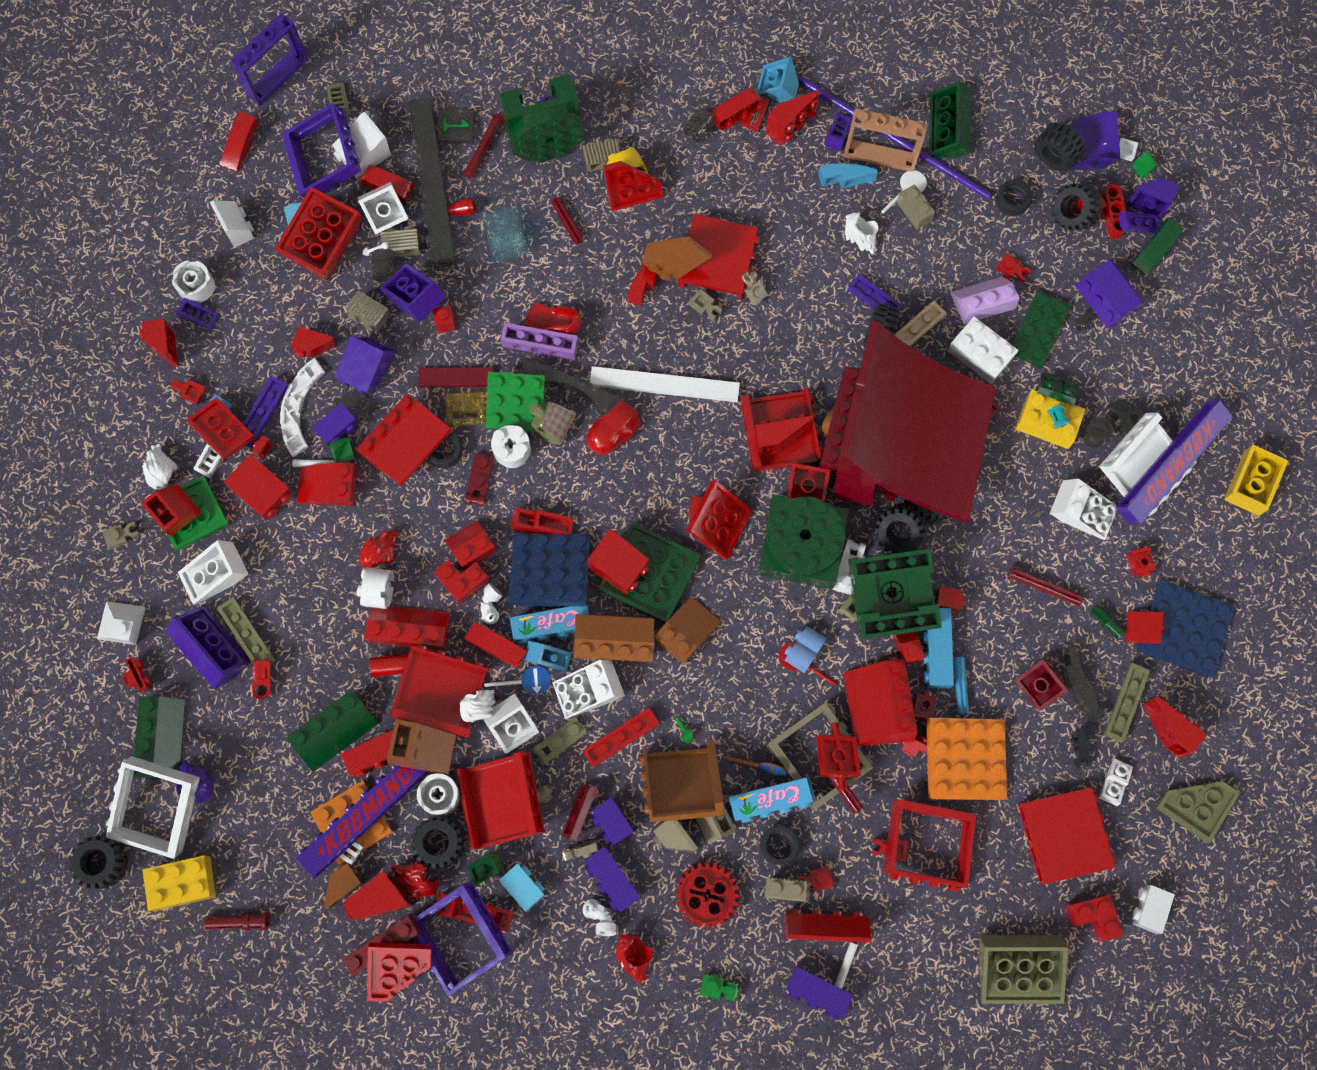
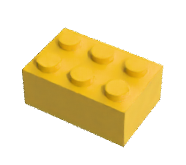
(1038, 423)
(1256, 480)
(179, 883)

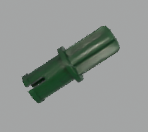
(1107, 622)

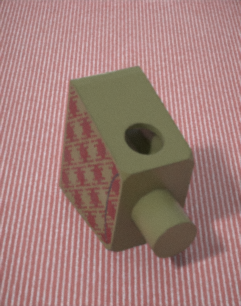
(551, 421)

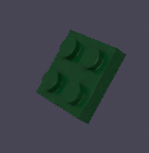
(1057, 389)

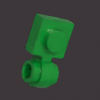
(713, 987)

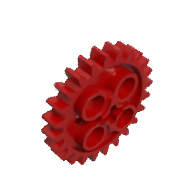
(712, 876)

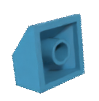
(778, 80)

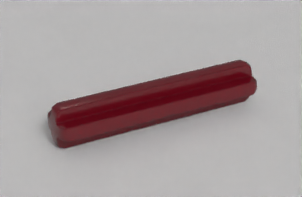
(567, 220)
(848, 796)

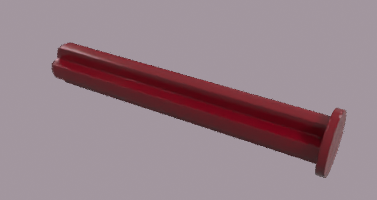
(482, 148)
(1045, 586)

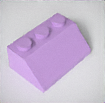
(985, 299)

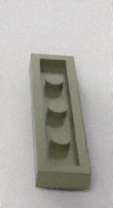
(244, 631)
(1126, 702)

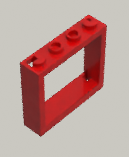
(965, 850)

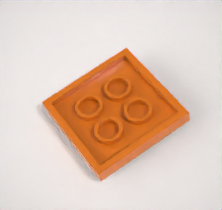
(335, 808)

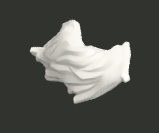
(861, 232)
(158, 468)
(477, 706)

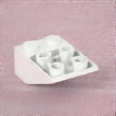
(1083, 508)
(588, 688)

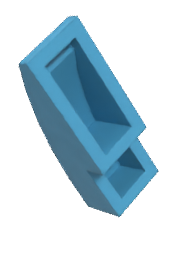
(846, 174)

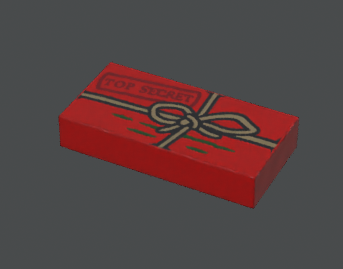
(754, 121)

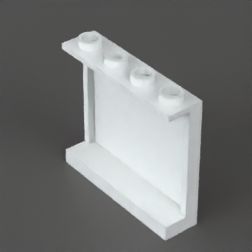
(1137, 453)

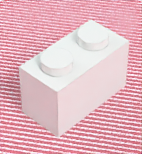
(1152, 909)

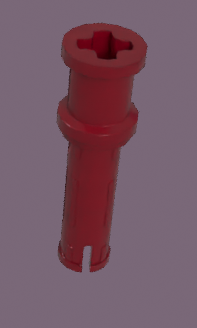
(247, 921)

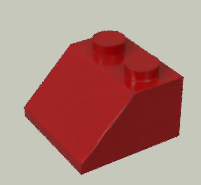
(160, 339)
(808, 482)
(470, 545)

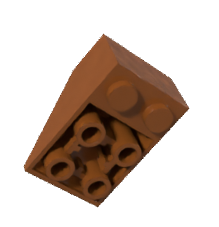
(420, 747)

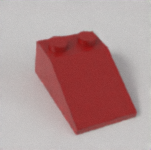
(327, 484)

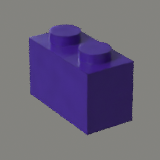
(336, 424)
(612, 822)

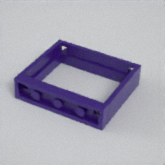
(281, 71)
(296, 157)
(485, 923)

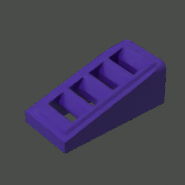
(835, 141)
(188, 317)

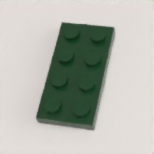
(1040, 328)

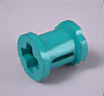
(1058, 416)

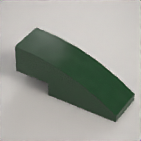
(1157, 246)

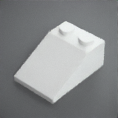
(213, 571)

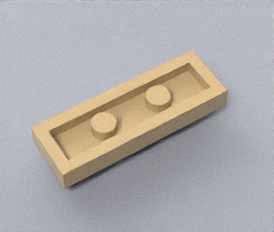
(921, 324)

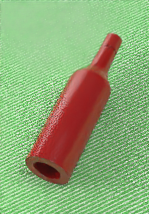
(387, 665)

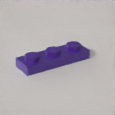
(1139, 222)
(871, 294)

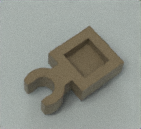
(704, 303)
(118, 535)
(584, 849)

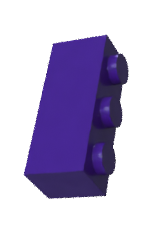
(611, 880)
(818, 993)

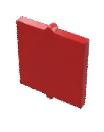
(1144, 627)

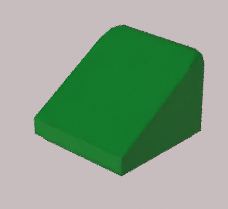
(1144, 165)

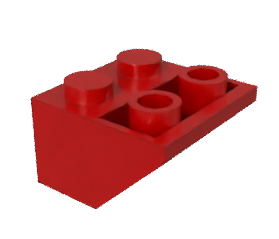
(171, 508)

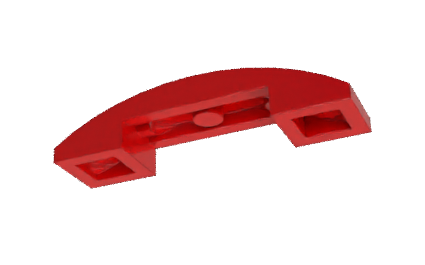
(458, 910)

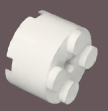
(193, 281)
(509, 436)
(376, 588)
(430, 787)

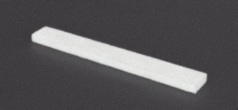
(664, 384)

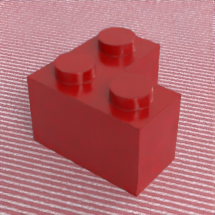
(461, 585)
(1100, 913)

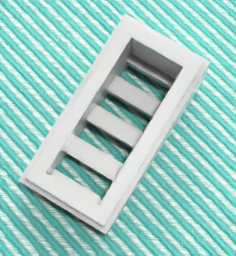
(202, 459)

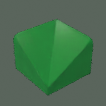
(342, 450)

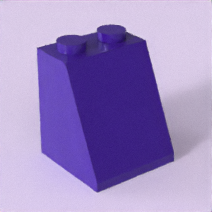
(364, 363)

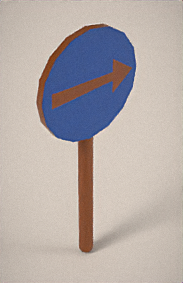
(768, 768)

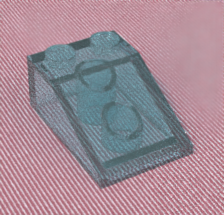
(504, 233)

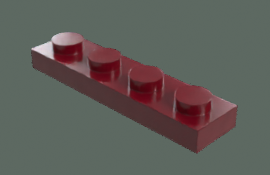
(398, 933)

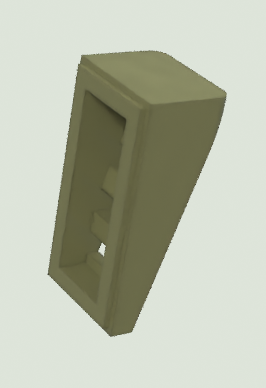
(343, 96)

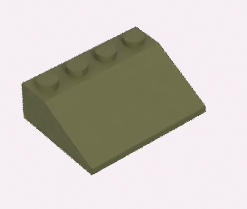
(1022, 969)

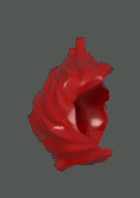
(378, 550)
(413, 880)
(633, 956)

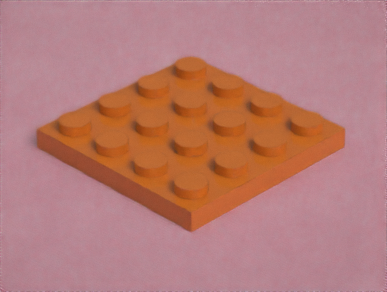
(966, 759)

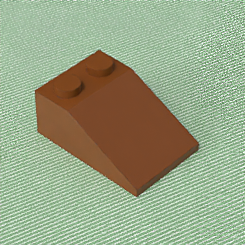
(674, 257)
(686, 630)

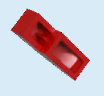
(239, 141)
(643, 281)
(540, 522)
(495, 645)

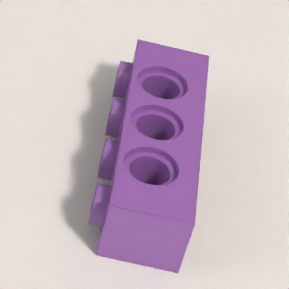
(539, 341)

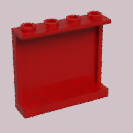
(731, 255)
(801, 451)
(434, 688)
(500, 801)
(1066, 836)

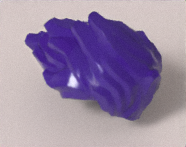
(205, 784)

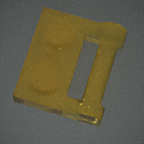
(465, 403)

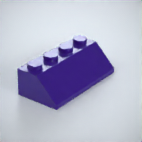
(208, 646)

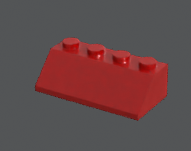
(408, 627)
(827, 927)

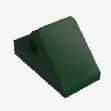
(486, 868)

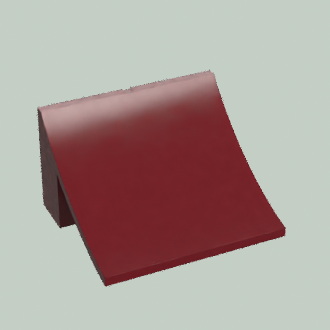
(907, 429)

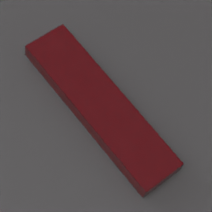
(453, 377)

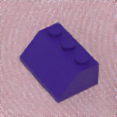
(1109, 294)

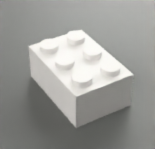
(982, 350)

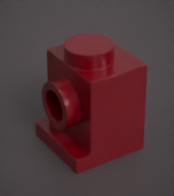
(919, 711)

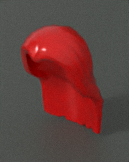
(559, 319)
(613, 429)

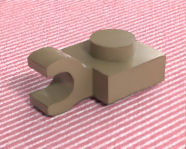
(755, 288)

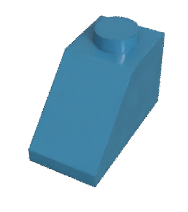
(547, 656)

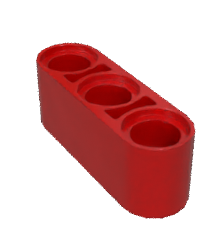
(737, 108)
(377, 177)
(1116, 204)

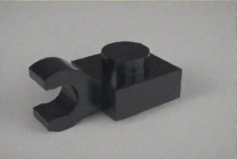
(1080, 745)

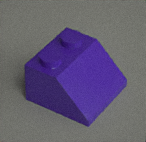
(1154, 197)

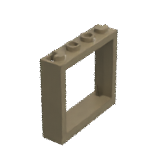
(792, 773)

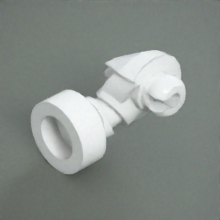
(489, 612)
(594, 910)

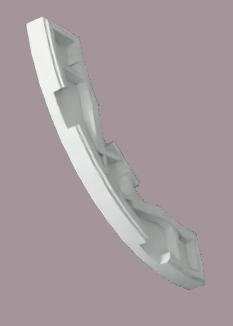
(293, 403)

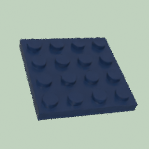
(549, 569)
(1193, 628)

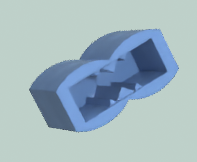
(805, 648)

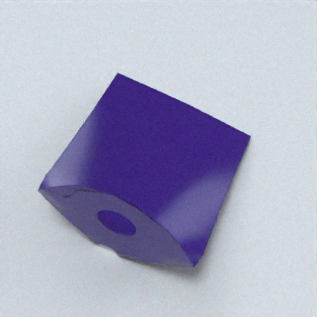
(1096, 131)

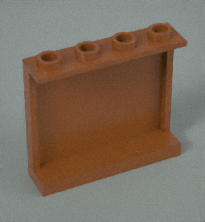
(682, 784)

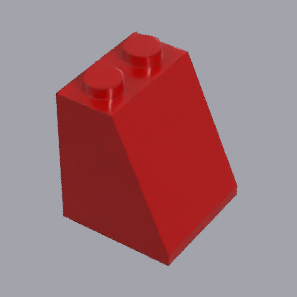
(258, 487)
(618, 562)
(377, 898)

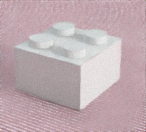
(382, 208)

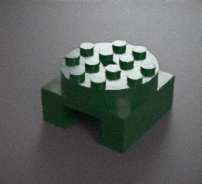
(546, 127)
(800, 560)
(913, 602)

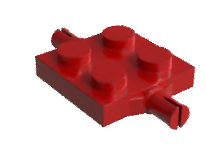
(838, 756)

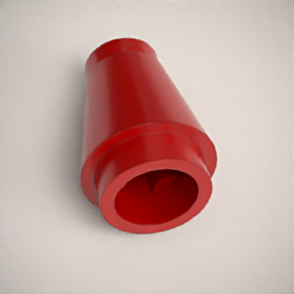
(462, 208)

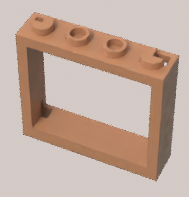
(880, 154)

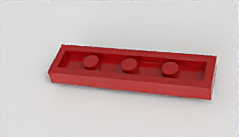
(621, 737)

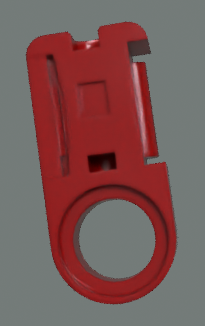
(261, 676)

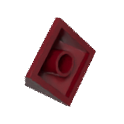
(1041, 684)

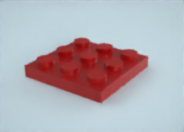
(719, 520)

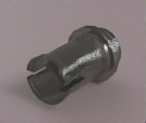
(1082, 322)

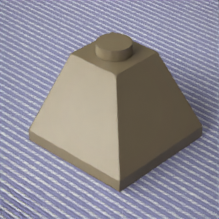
(674, 837)

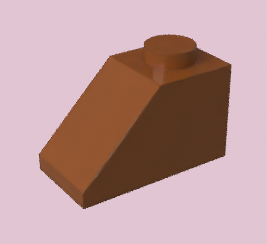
(341, 884)

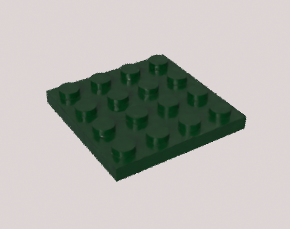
(666, 578)

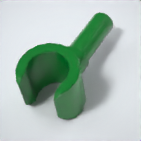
(687, 736)

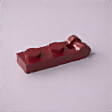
(479, 479)
(579, 811)

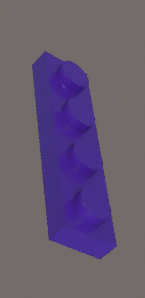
(264, 408)

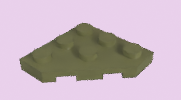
(1199, 807)

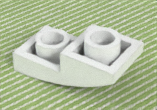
(1115, 782)

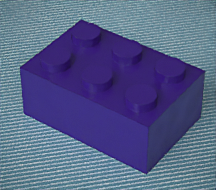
(413, 292)

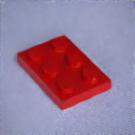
(220, 429)

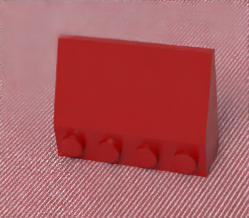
(319, 233)
(403, 440)
(880, 703)

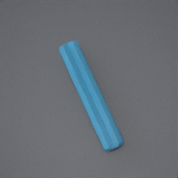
(961, 686)

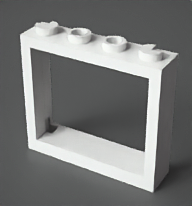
(118, 806)

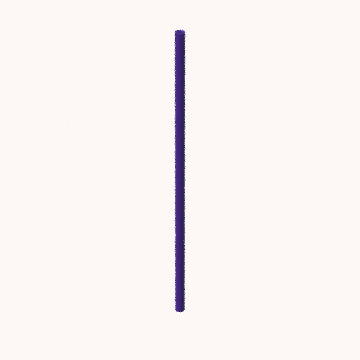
(900, 141)

